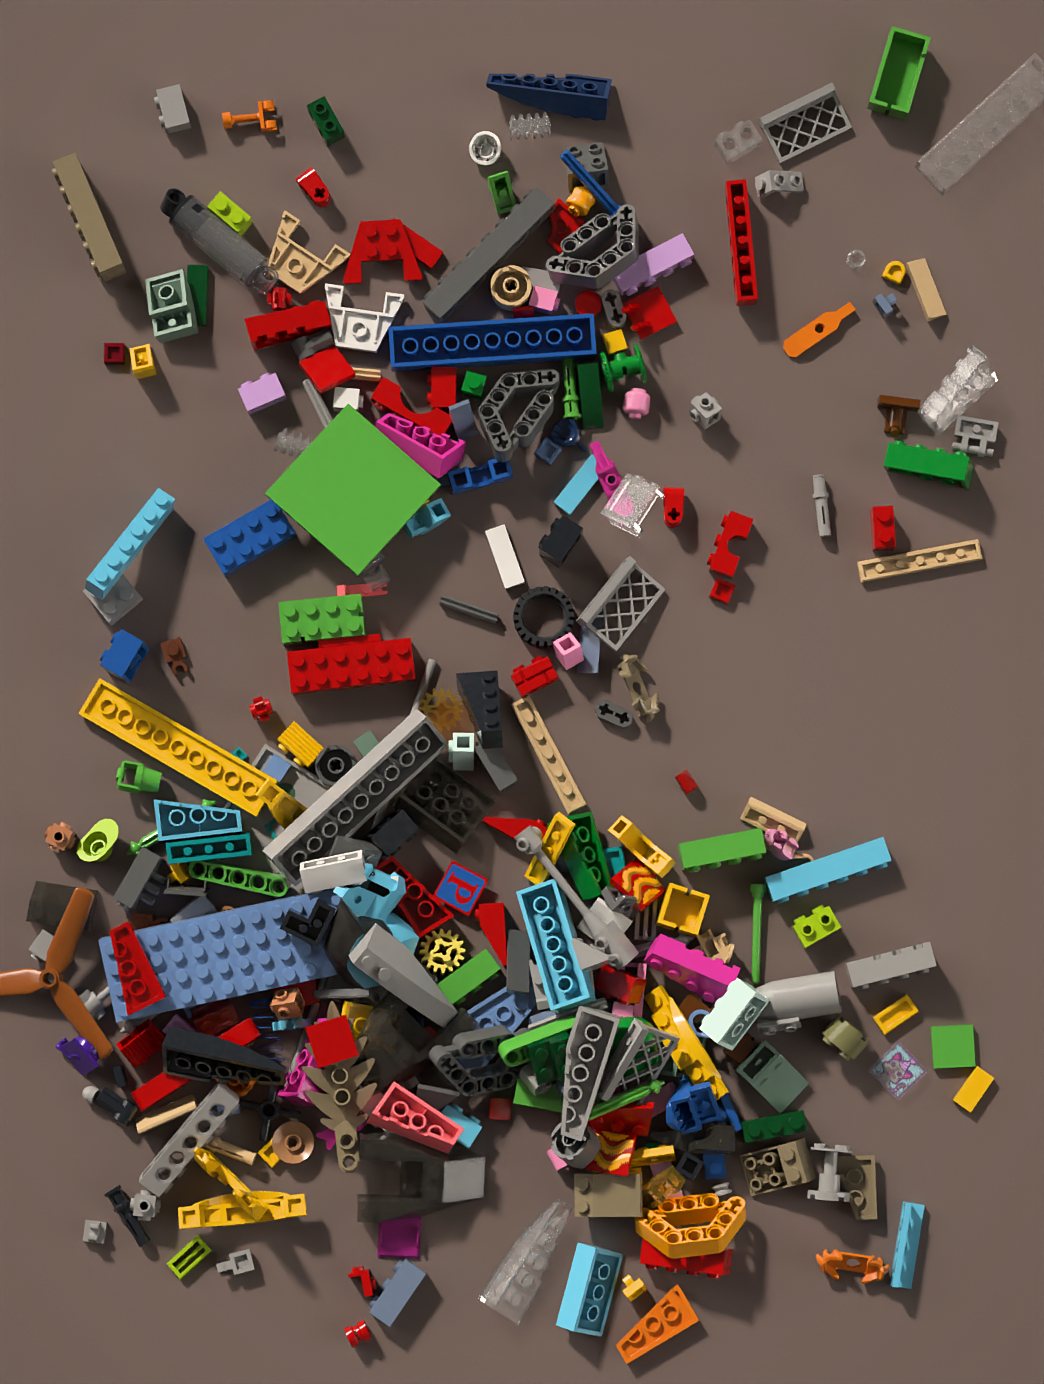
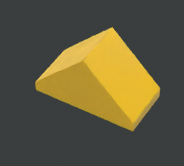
(142, 361)

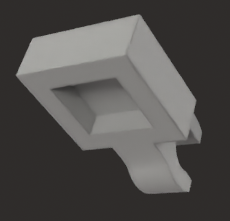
(239, 1262)

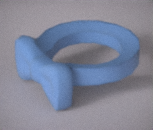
(690, 1021)

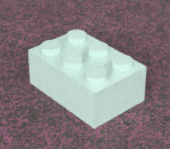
(734, 1014)

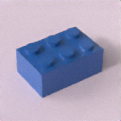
(124, 656)

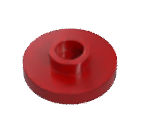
(588, 303)

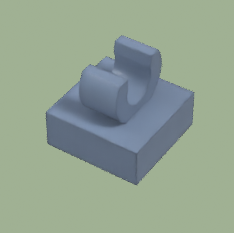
(884, 304)

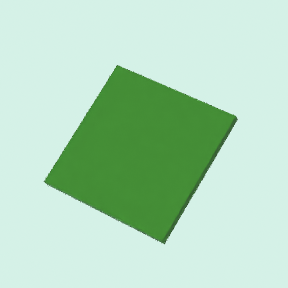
(352, 489)

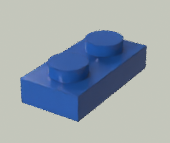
(714, 1165)

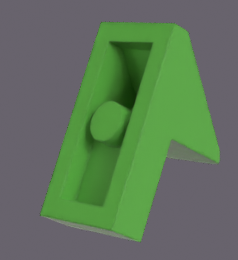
(501, 192)

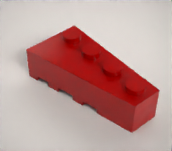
(287, 324)

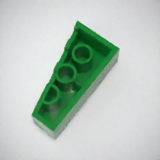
(586, 857)

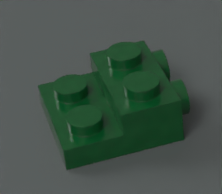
(549, 1058)

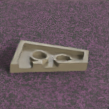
(859, 1180)

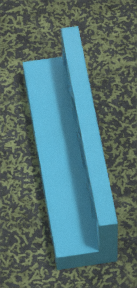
(906, 1245)

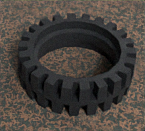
(540, 592)

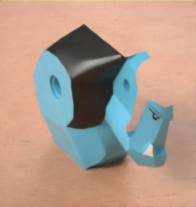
(356, 916)

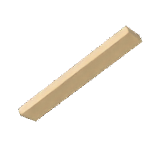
(919, 560)
(548, 754)

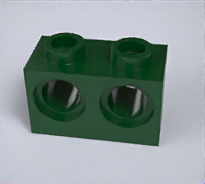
(325, 121)

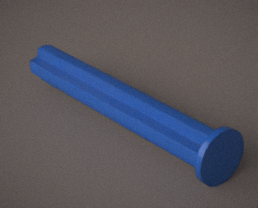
(589, 182)

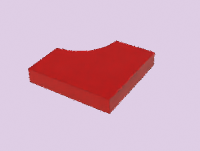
(562, 224)

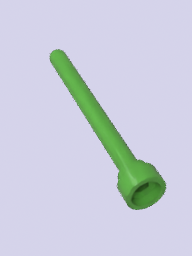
(757, 892)

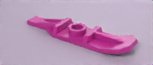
(604, 469)

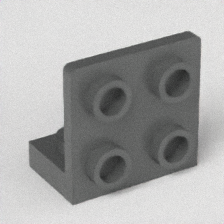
(593, 159)

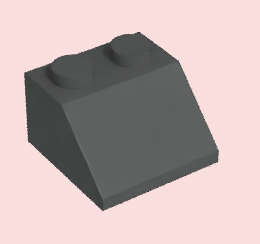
(370, 852)

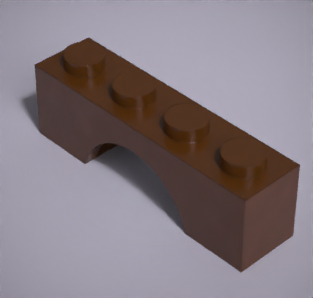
(695, 1002)

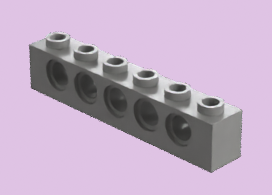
(219, 1095)

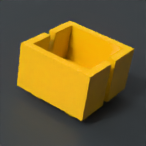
(682, 910)

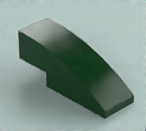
(590, 396)

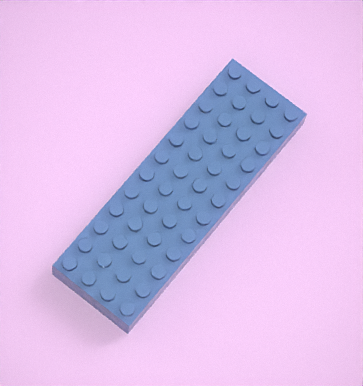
(224, 955)

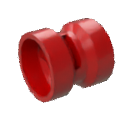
(362, 1331)

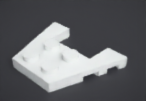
(360, 328)

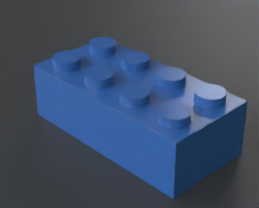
(249, 537)

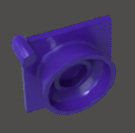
(79, 1053)

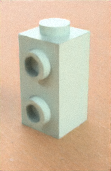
(462, 751)

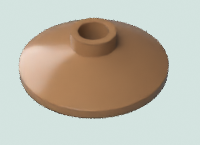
(298, 1132)

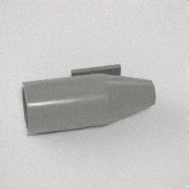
(798, 999)

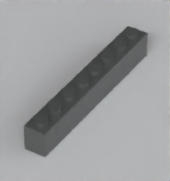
(489, 254)

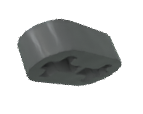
(615, 709)

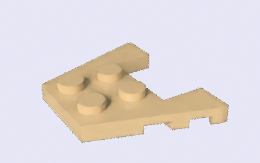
(296, 265)

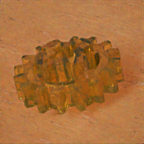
(441, 700)

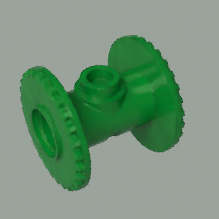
(622, 366)

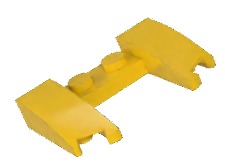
(243, 1194)

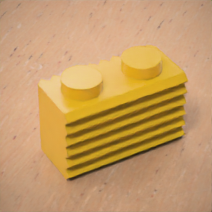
(300, 744)

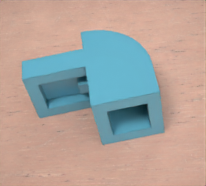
(427, 518)

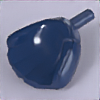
(566, 434)

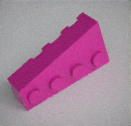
(691, 968)
(299, 1082)

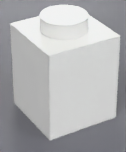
(346, 396)

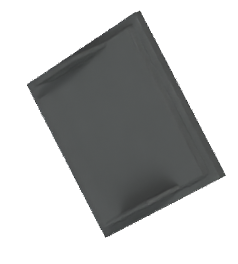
(181, 889)

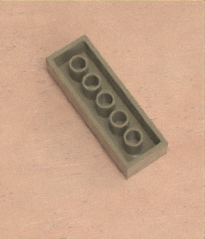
(90, 220)

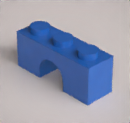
(473, 478)

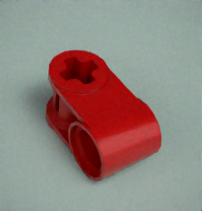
(312, 186)
(673, 503)

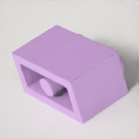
(261, 393)

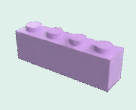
(655, 263)

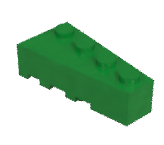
(929, 463)

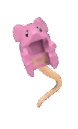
(782, 846)

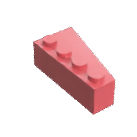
(414, 1119)

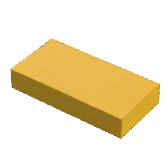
(895, 1014)
(973, 1089)

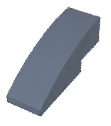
(463, 420)

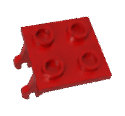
(649, 313)

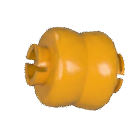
(580, 201)

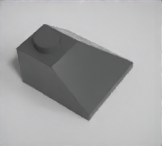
(436, 1096)

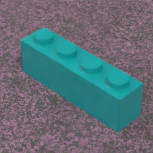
(209, 847)

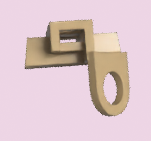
(715, 946)

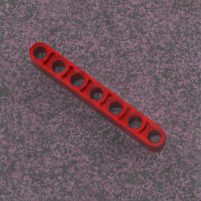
(166, 1084)

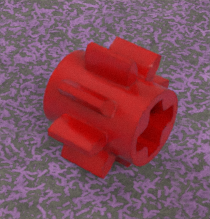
(279, 299)
(261, 709)

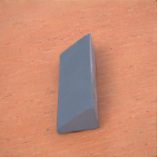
(590, 648)

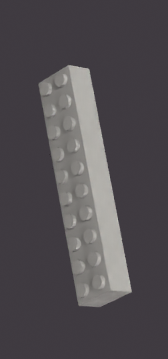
(357, 795)

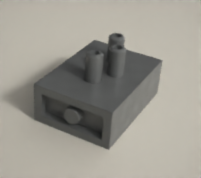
(139, 880)

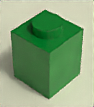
(474, 385)

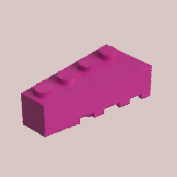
(430, 451)

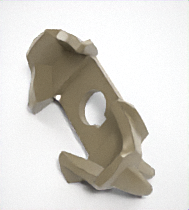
(631, 673)

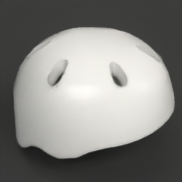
(486, 149)

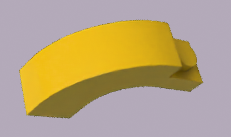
(641, 847)

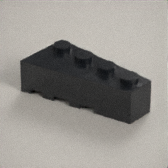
(482, 701)

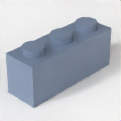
(396, 1291)

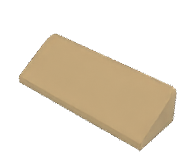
(925, 289)
(767, 818)
(166, 1113)

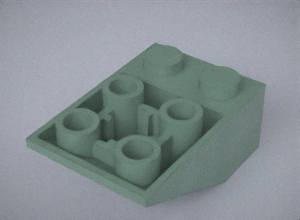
(772, 1076)

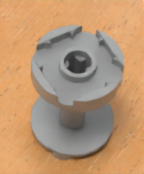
(828, 1181)

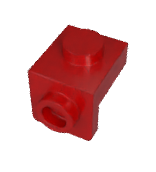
(368, 1282)

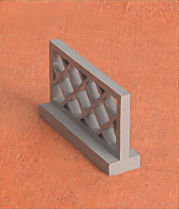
(796, 107)
(611, 589)
(623, 1059)

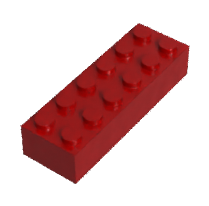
(351, 666)

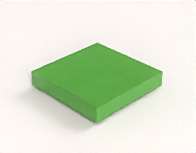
(952, 1046)

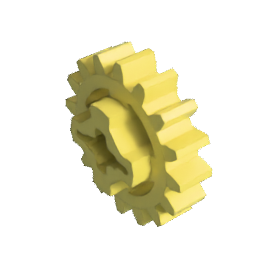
(433, 955)

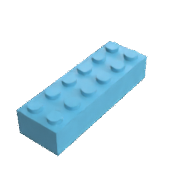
(551, 935)

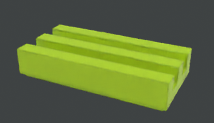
(190, 1267)

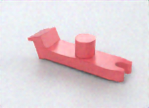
(362, 589)

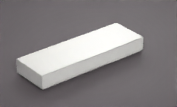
(504, 557)

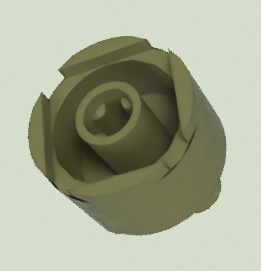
(845, 1037)

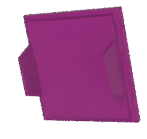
(399, 1238)

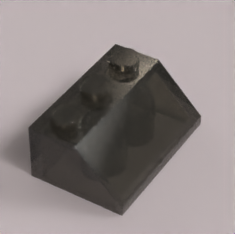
(50, 902)

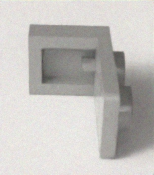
(778, 181)

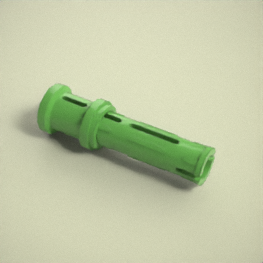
(570, 400)

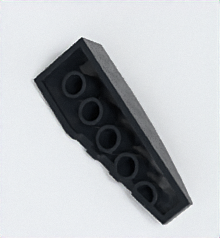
(209, 1057)

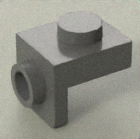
(617, 901)

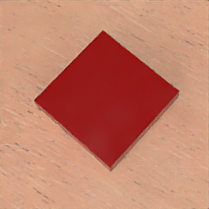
(327, 369)
(331, 1041)

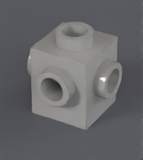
(705, 410)
(154, 1205)

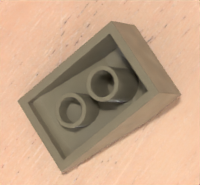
(608, 1195)

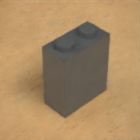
(496, 767)

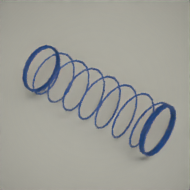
(253, 1003)

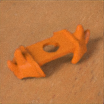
(838, 1260)

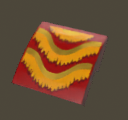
(639, 882)
(615, 1152)

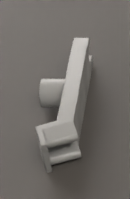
(541, 998)

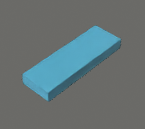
(578, 487)

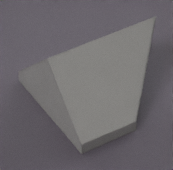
(590, 956)

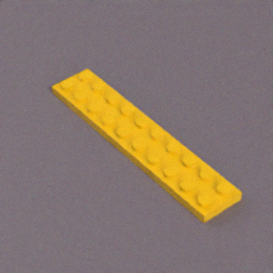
(175, 746)

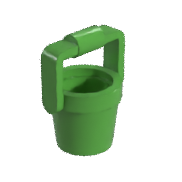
(145, 779)

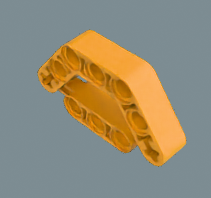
(725, 1220)

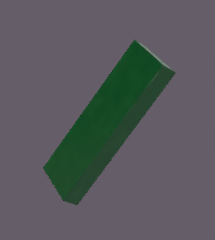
(198, 282)

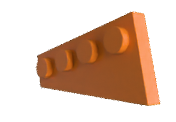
(662, 1322)

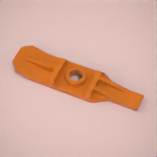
(807, 336)

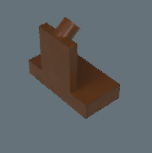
(897, 412)

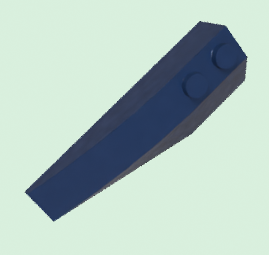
(569, 96)

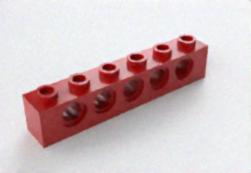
(741, 242)

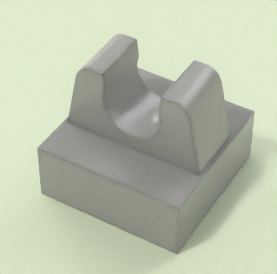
(95, 1231)

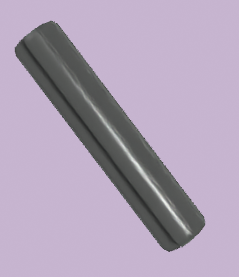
(469, 609)

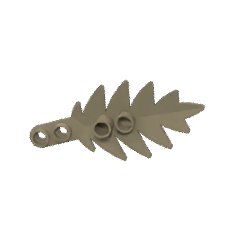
(342, 1103)

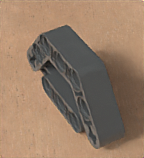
(598, 231)
(544, 386)
(478, 1044)

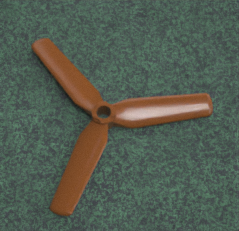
(58, 958)

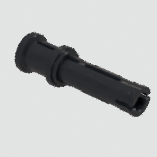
(122, 1206)

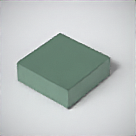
(366, 743)

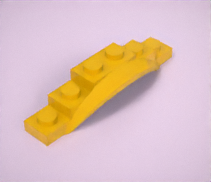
(280, 804)
(689, 1051)
(227, 1212)

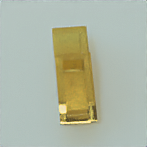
(660, 1187)

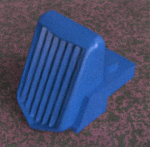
(692, 1106)

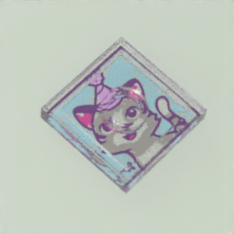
(898, 1070)

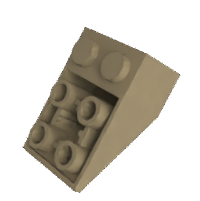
(778, 1167)

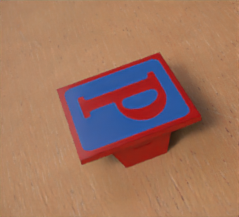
(460, 888)

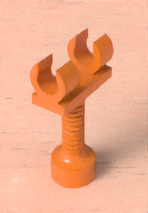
(265, 106)

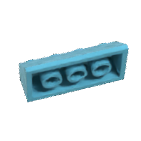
(589, 1289)

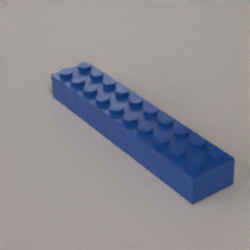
(492, 342)

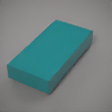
(614, 859)

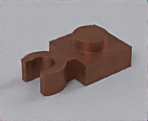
(174, 652)
(142, 921)

